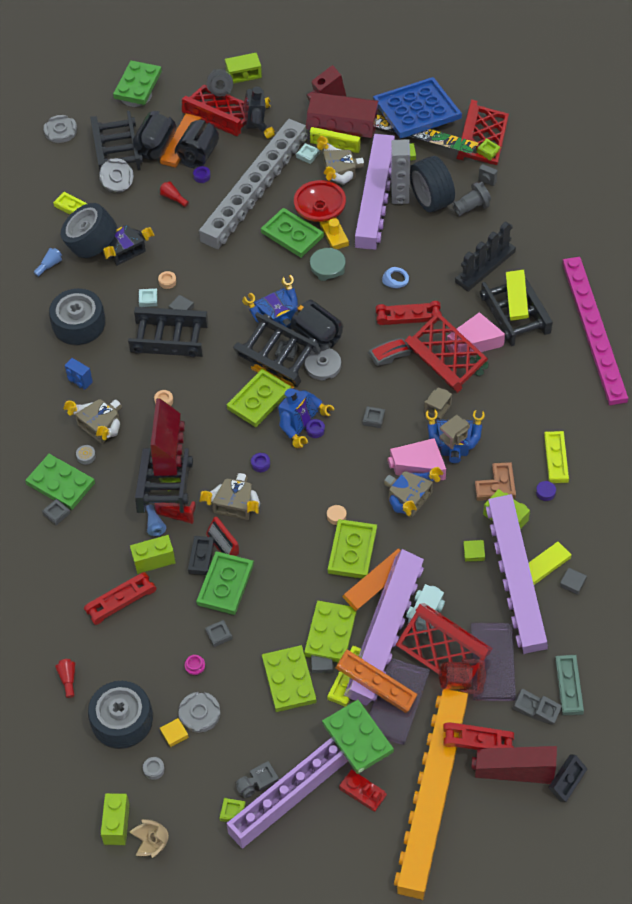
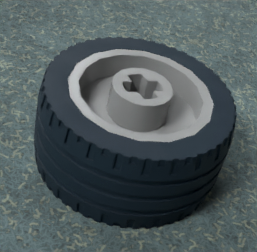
(432, 184)
(88, 230)
(77, 316)
(120, 714)

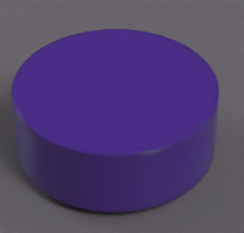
(201, 174)
(315, 428)
(260, 462)
(546, 490)

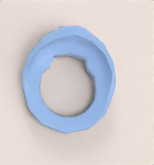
(388, 281)

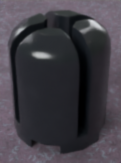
(154, 135)
(197, 142)
(318, 324)

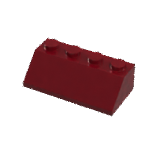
(342, 114)
(166, 439)

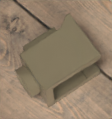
(440, 401)
(454, 431)

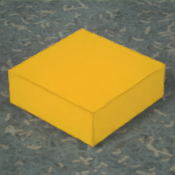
(174, 732)

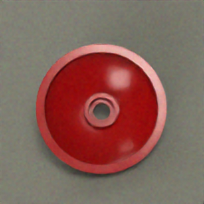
(319, 200)

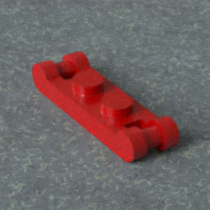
(407, 313)
(119, 597)
(476, 737)

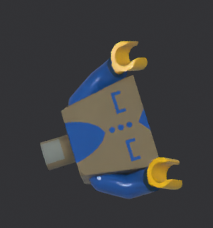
(411, 490)

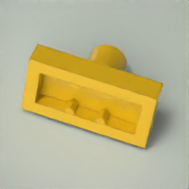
(334, 233)

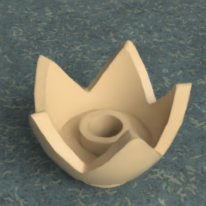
(153, 838)

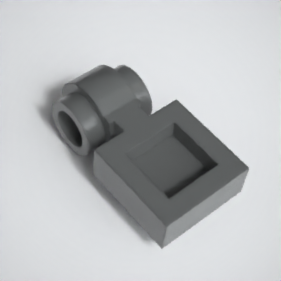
(262, 777)

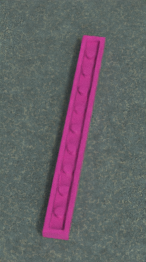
(595, 331)

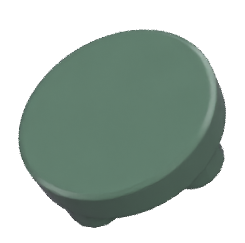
(327, 263)

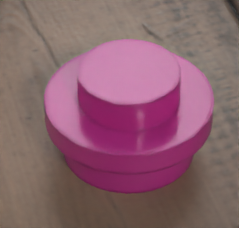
(194, 664)

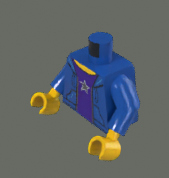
(278, 305)
(297, 411)
(463, 447)

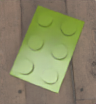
(258, 398)
(352, 549)
(330, 630)
(289, 678)

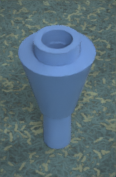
(51, 258)
(155, 525)

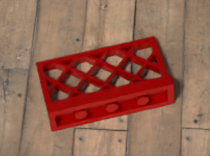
(217, 115)
(473, 119)
(438, 365)
(449, 629)

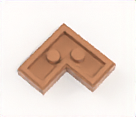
(502, 480)

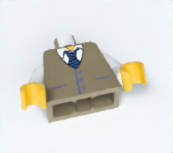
(338, 163)
(96, 418)
(233, 498)

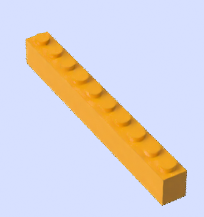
(430, 799)

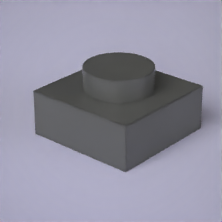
(487, 175)

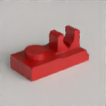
(172, 511)
(362, 790)

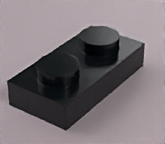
(201, 555)
(567, 778)

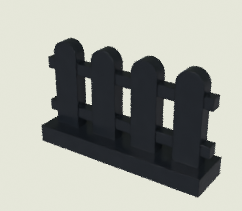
(485, 261)

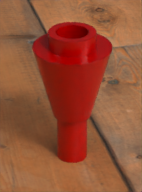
(169, 191)
(66, 672)

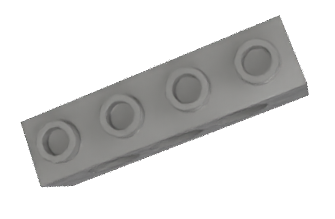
(400, 171)

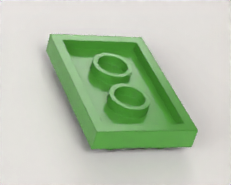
(137, 82)
(292, 232)
(60, 481)
(225, 583)
(357, 736)

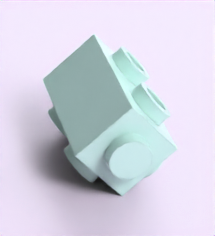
(431, 596)

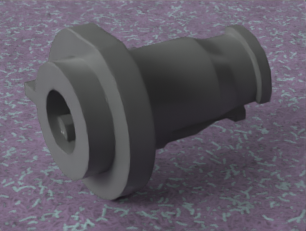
(219, 90)
(477, 197)

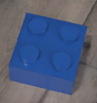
(78, 373)

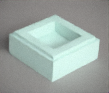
(307, 153)
(147, 297)

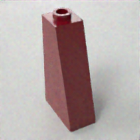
(516, 764)

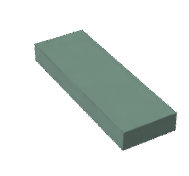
(569, 685)

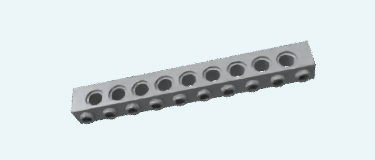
(253, 184)

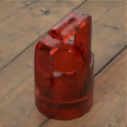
(459, 676)

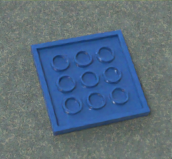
(417, 107)

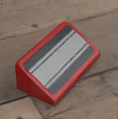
(223, 539)

